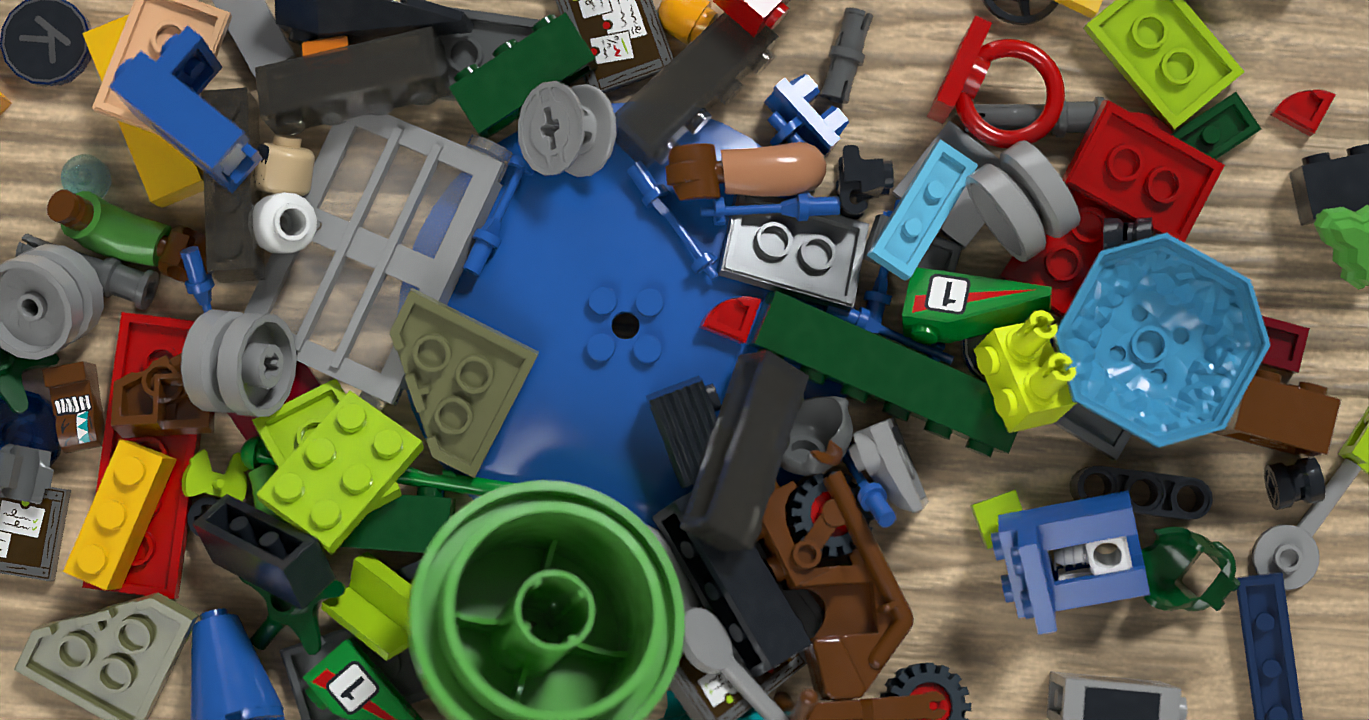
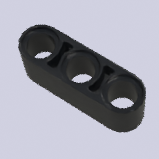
(1162, 488)

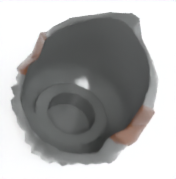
(818, 436)

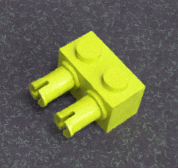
(1026, 373)

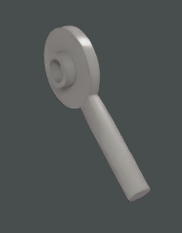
(1291, 547)
(710, 651)

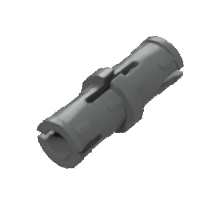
(846, 55)

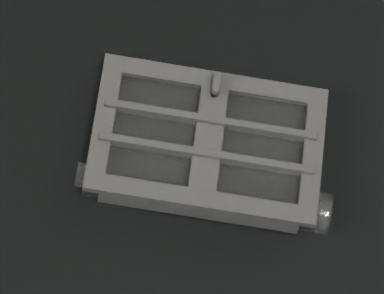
(390, 218)

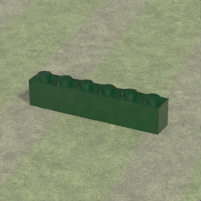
(882, 371)

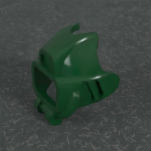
(1169, 561)

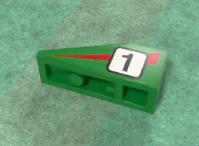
(962, 306)
(356, 687)

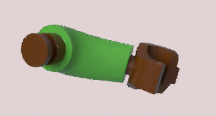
(123, 234)

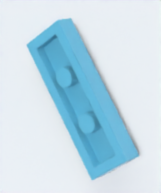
(922, 210)

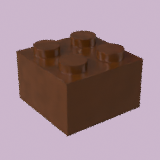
(1284, 416)

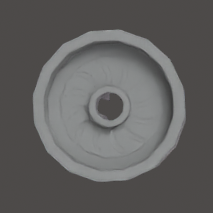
(1023, 200)
(47, 301)
(239, 363)

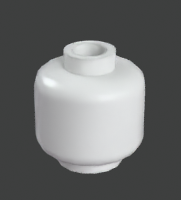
(297, 224)

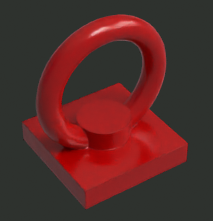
(968, 73)

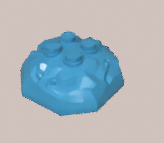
(1162, 340)

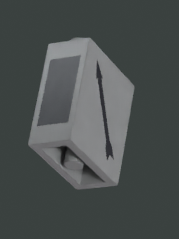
(1112, 698)

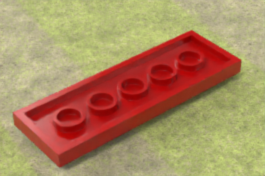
(163, 547)

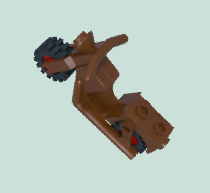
(863, 609)

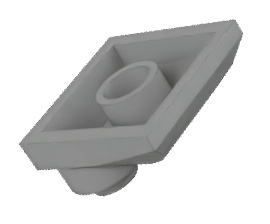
(888, 462)

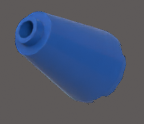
(228, 674)

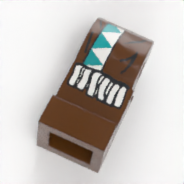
(76, 405)

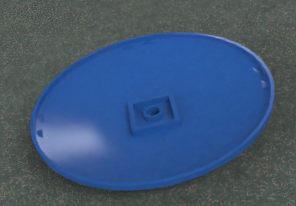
(562, 274)

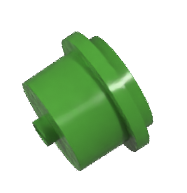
(545, 609)

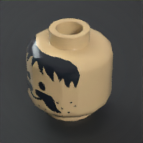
(284, 167)

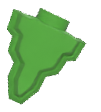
(1349, 237)

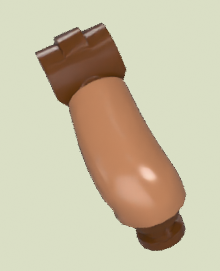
(744, 171)

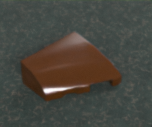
(157, 403)

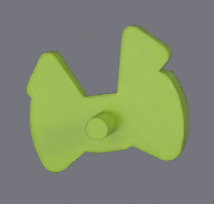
(200, 478)

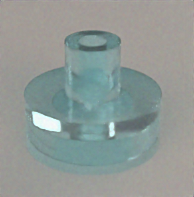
(86, 174)

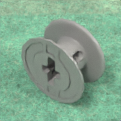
(566, 129)

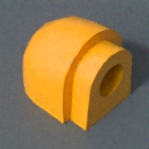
(686, 18)

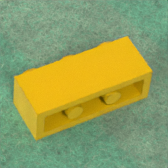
(119, 515)

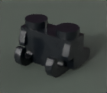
(862, 180)

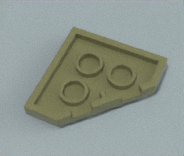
(458, 377)
(110, 657)

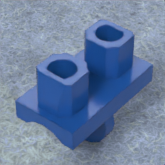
(798, 121)

